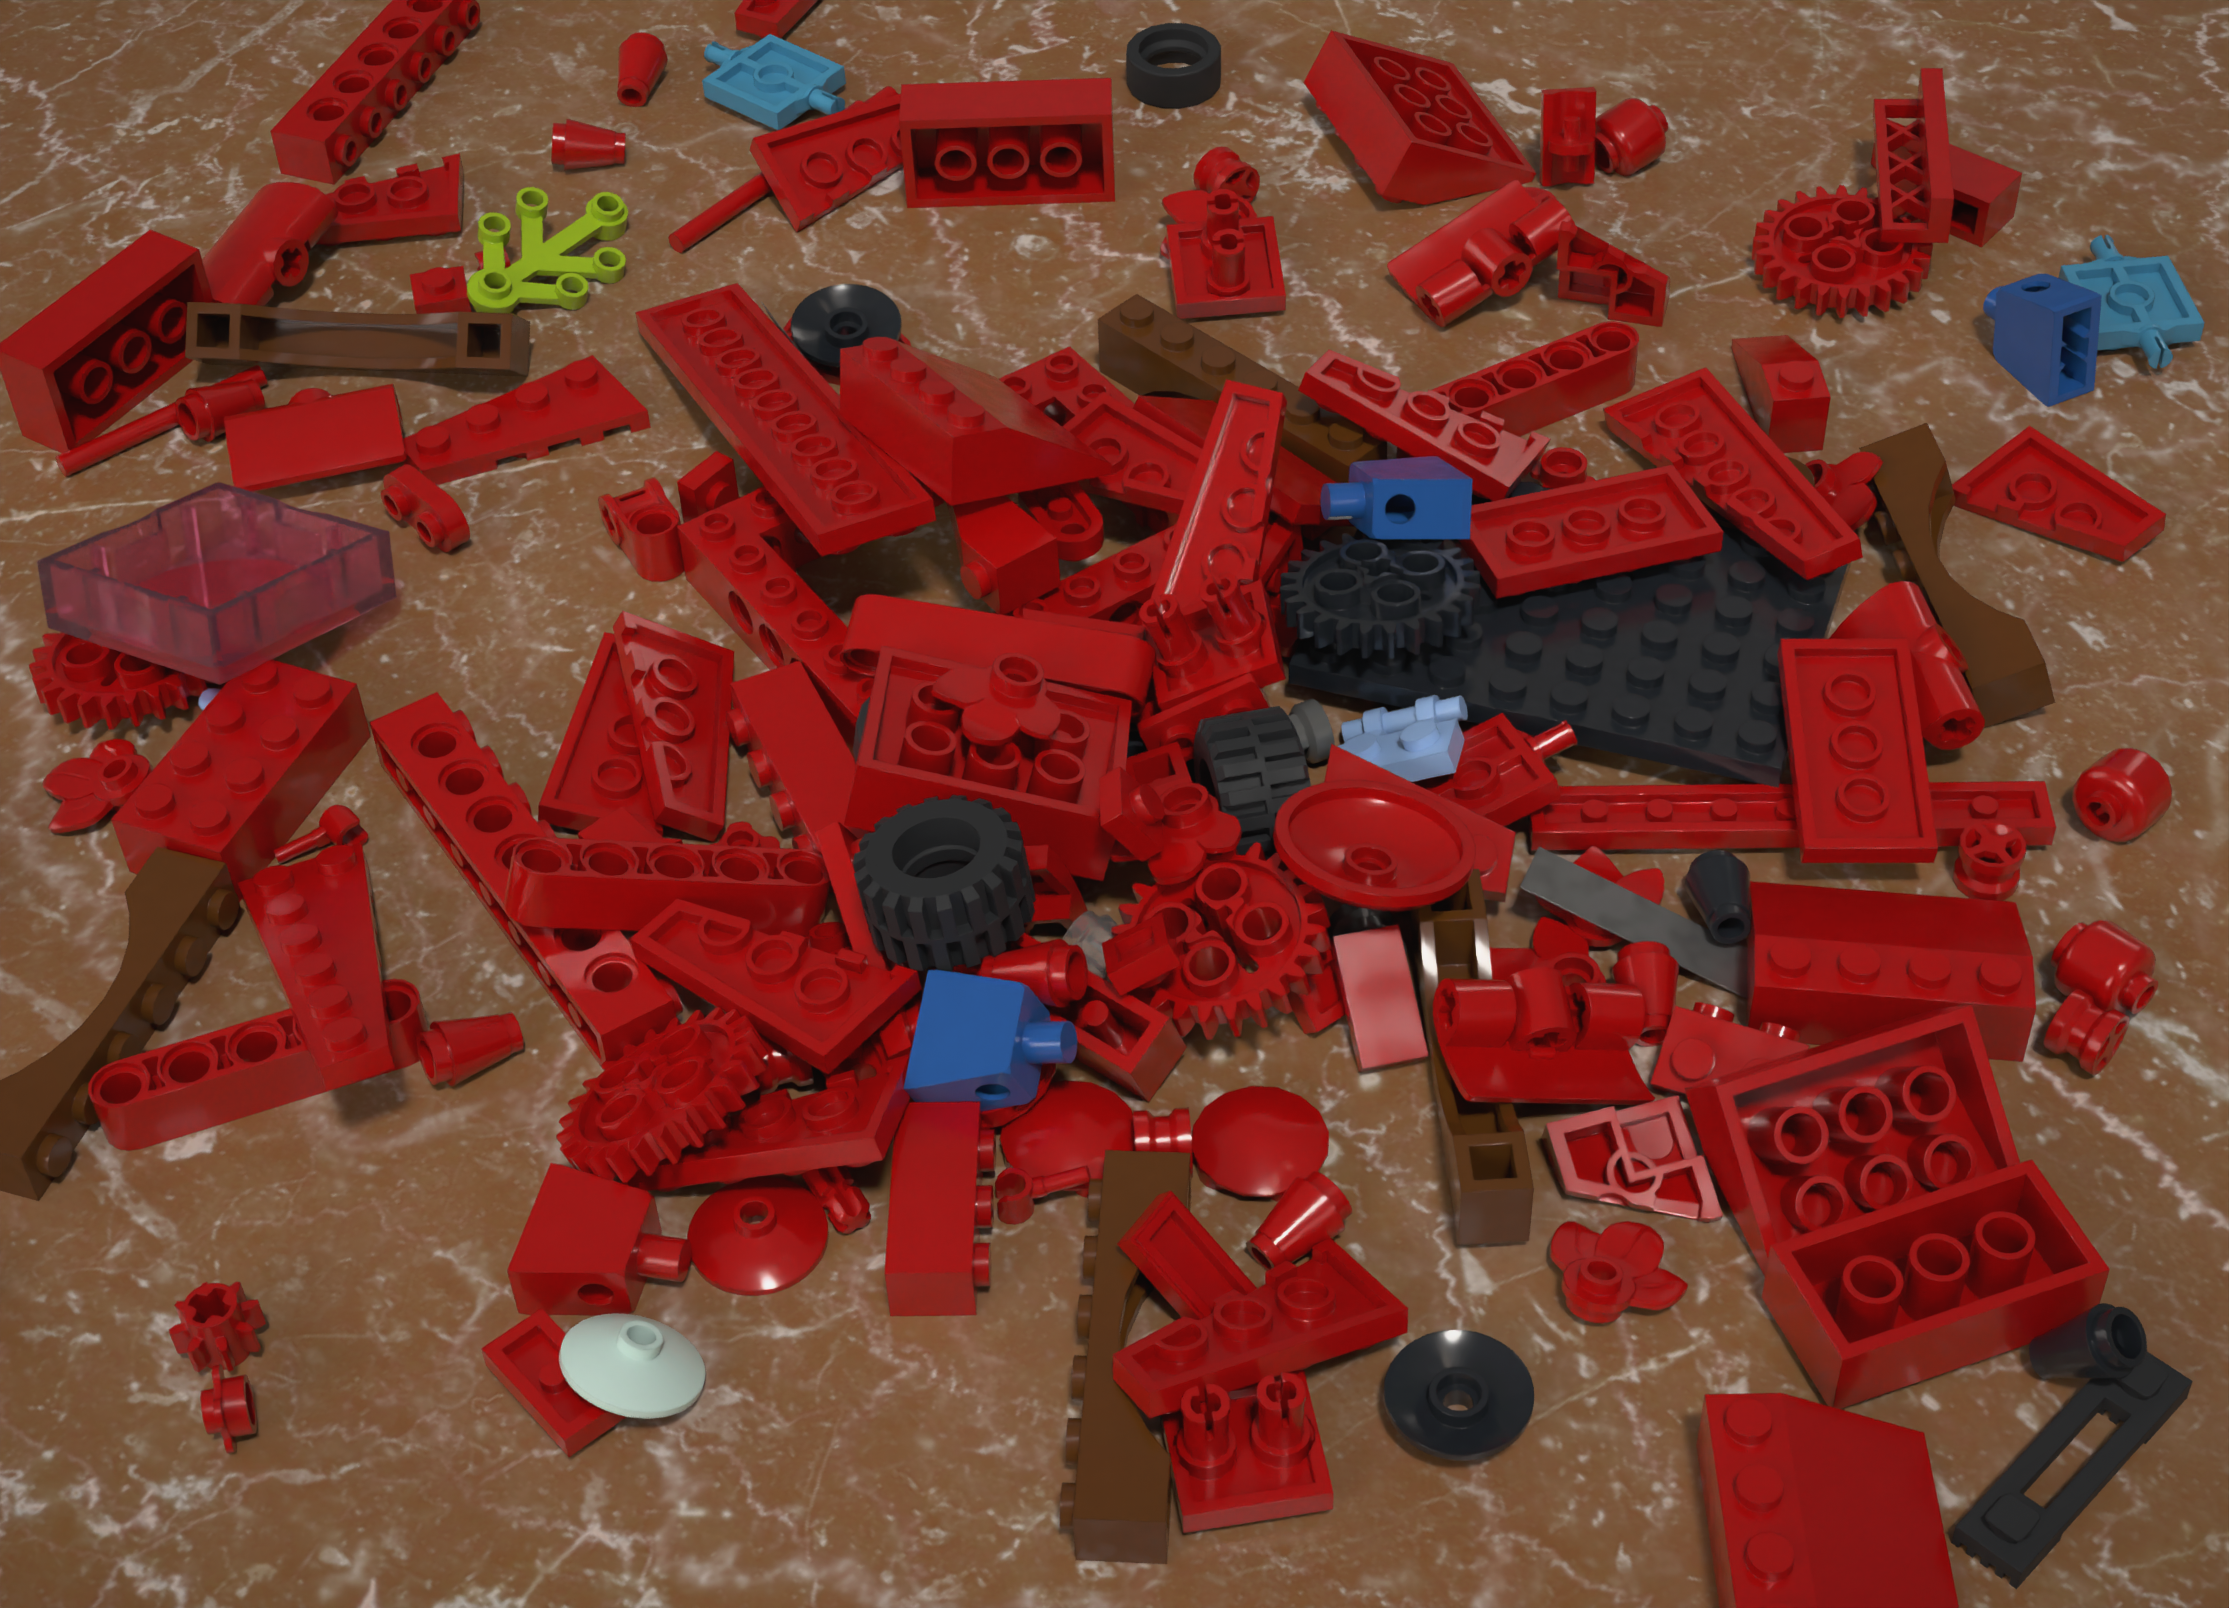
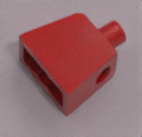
(591, 1247)

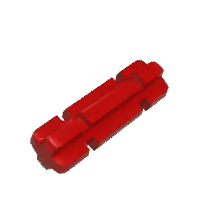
(835, 1193)

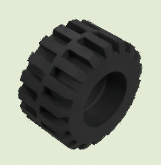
(1251, 768)
(944, 883)

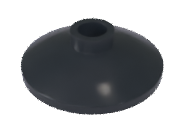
(842, 319)
(1463, 1371)

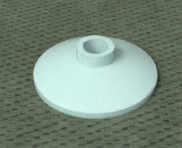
(632, 1366)

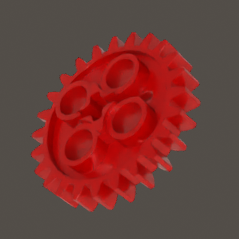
(1833, 253)
(105, 683)
(1261, 903)
(663, 1095)

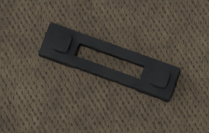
(2020, 1533)

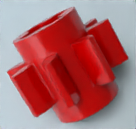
(217, 1326)

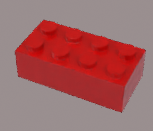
(1007, 142)
(104, 343)
(246, 770)
(1931, 1283)

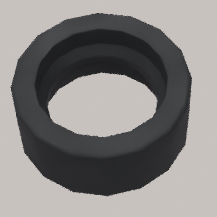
(1173, 86)

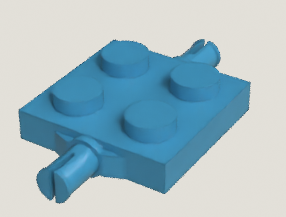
(773, 81)
(2140, 301)

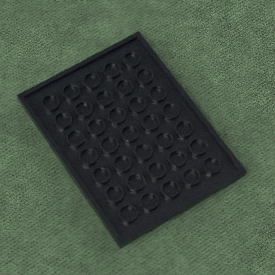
(1635, 661)

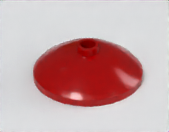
(1374, 844)

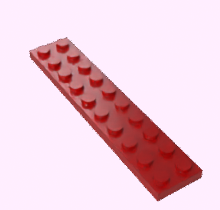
(784, 421)

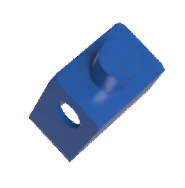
(2046, 335)
(1402, 499)
(983, 1042)

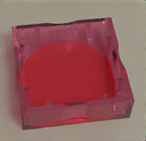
(217, 581)

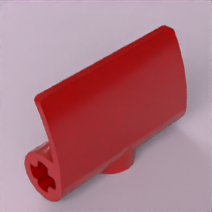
(268, 243)
(1480, 253)
(315, 437)
(1944, 699)
(1541, 1039)

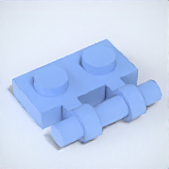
(1412, 740)

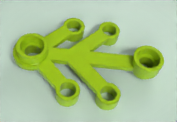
(502, 289)

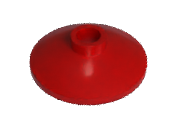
(762, 1255)

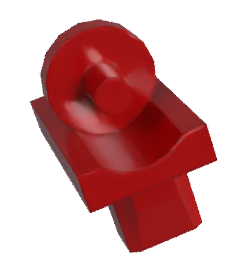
(1568, 136)

